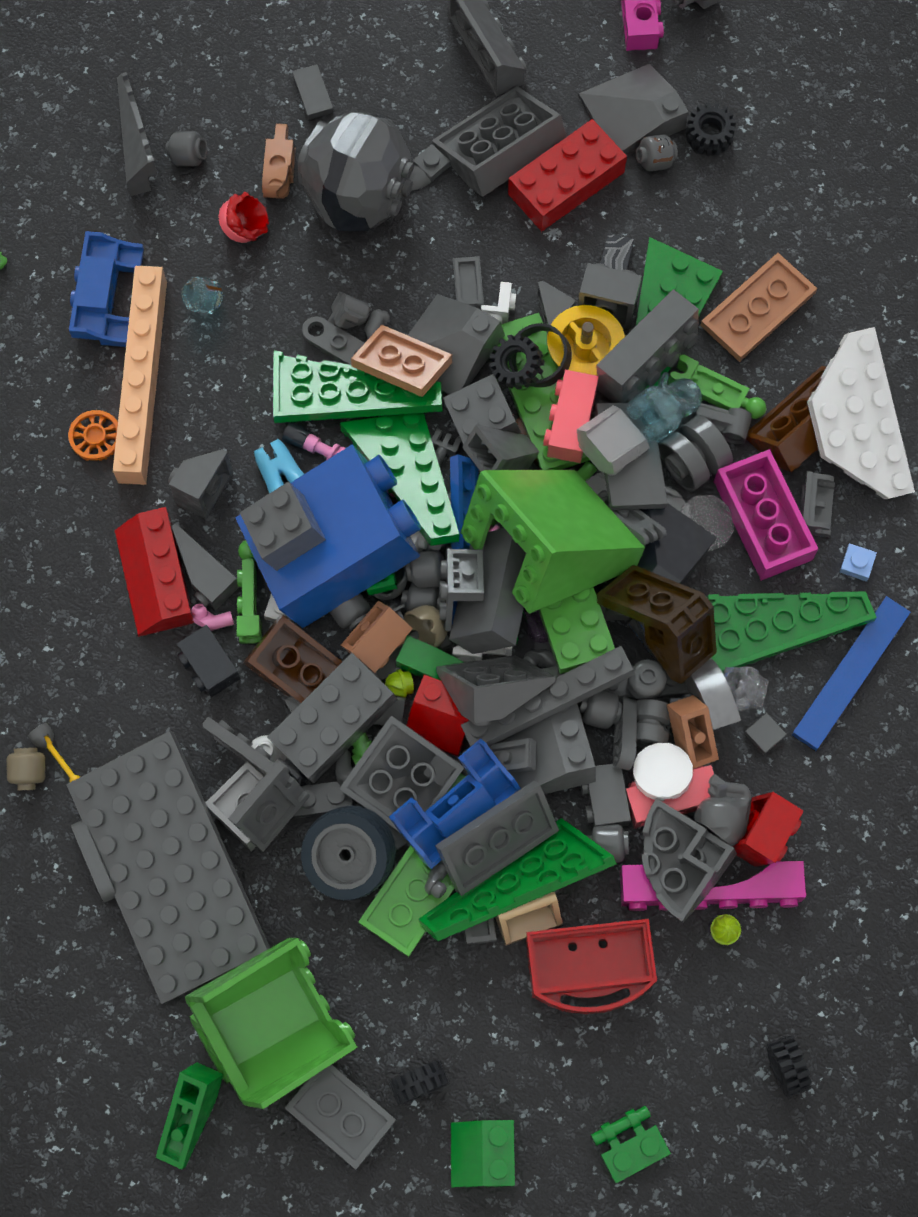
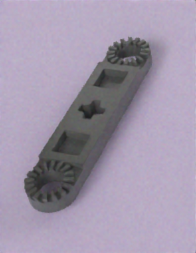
(333, 341)

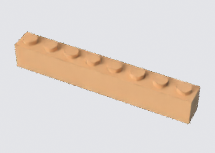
(140, 375)

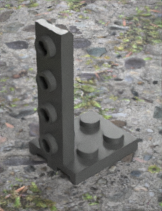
(274, 796)

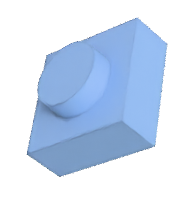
(858, 562)

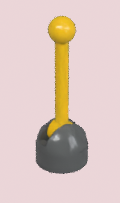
(43, 738)

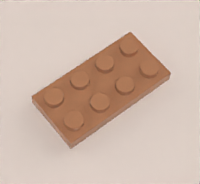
(758, 307)

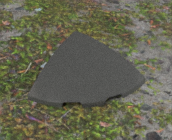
(681, 859)

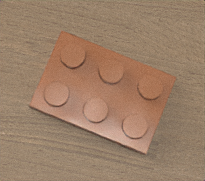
(401, 360)

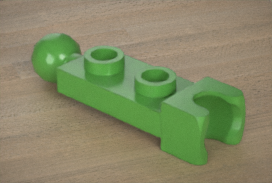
(718, 388)
(249, 624)

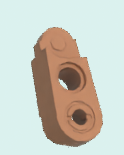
(278, 164)

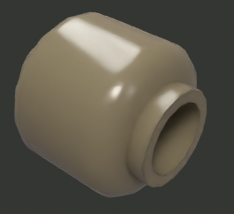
(26, 768)

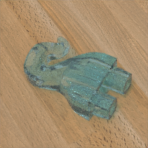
(665, 406)

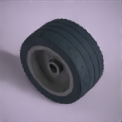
(370, 847)

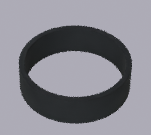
(565, 364)

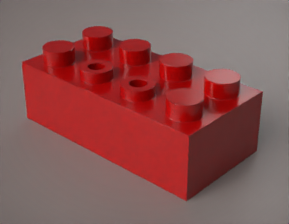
(591, 970)

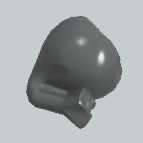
(726, 810)

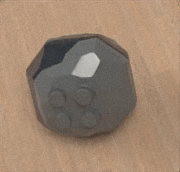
(356, 170)

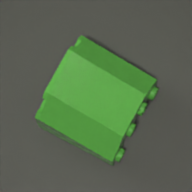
(268, 1024)

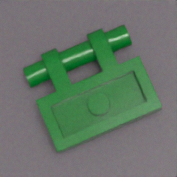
(634, 1153)

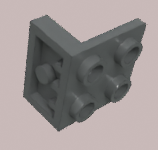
(462, 580)

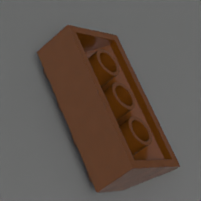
(789, 427)

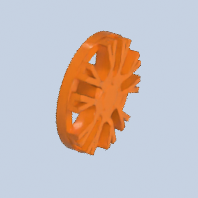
(93, 435)

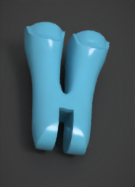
(281, 465)

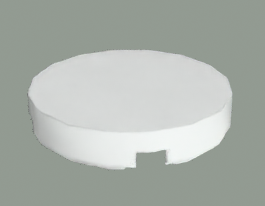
(662, 771)

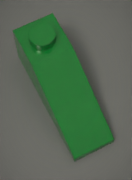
(188, 1113)

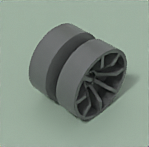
(695, 453)

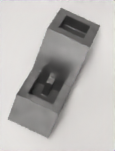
(713, 690)

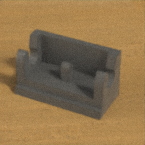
(817, 503)

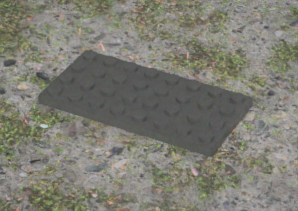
(168, 867)

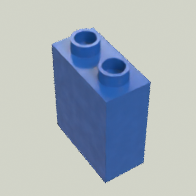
(362, 533)

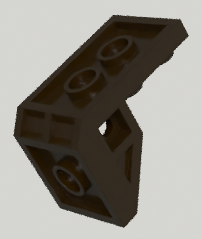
(675, 618)

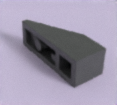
(209, 578)

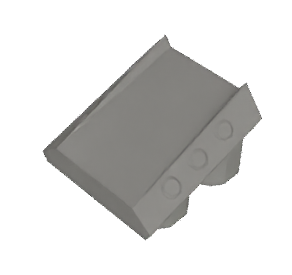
(611, 441)

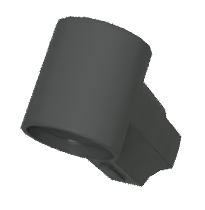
(731, 423)

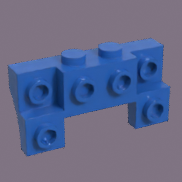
(96, 287)
(470, 798)

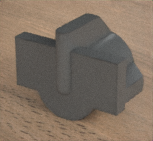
(348, 311)

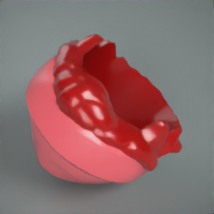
(243, 218)

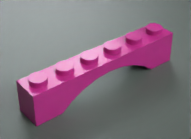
(775, 884)

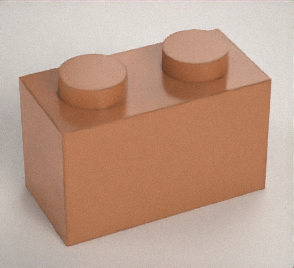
(377, 636)
(693, 730)

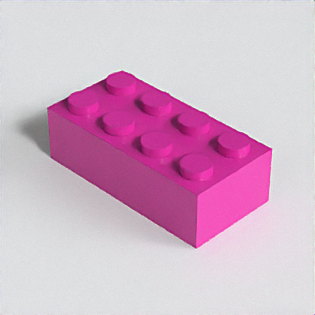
(765, 514)

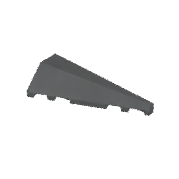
(137, 152)

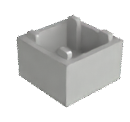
(231, 795)

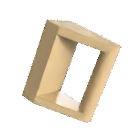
(533, 916)

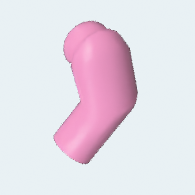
(203, 617)

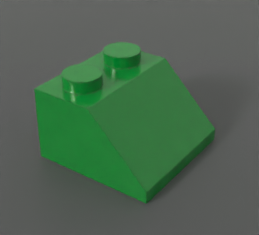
(482, 1153)

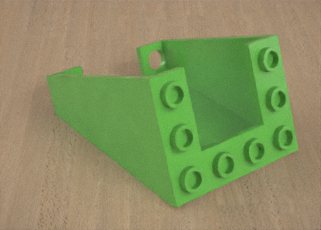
(561, 526)

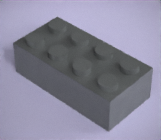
(648, 349)
(332, 718)

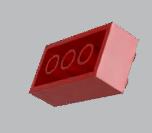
(567, 175)

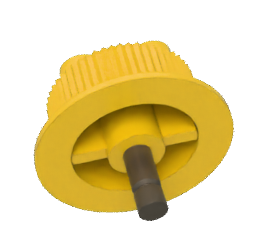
(590, 333)

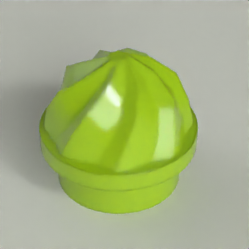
(400, 683)
(725, 929)

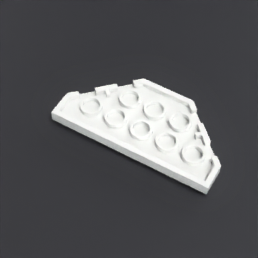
(858, 418)

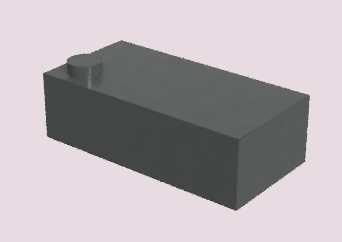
(496, 619)

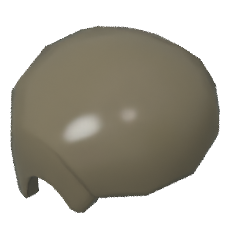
(427, 623)

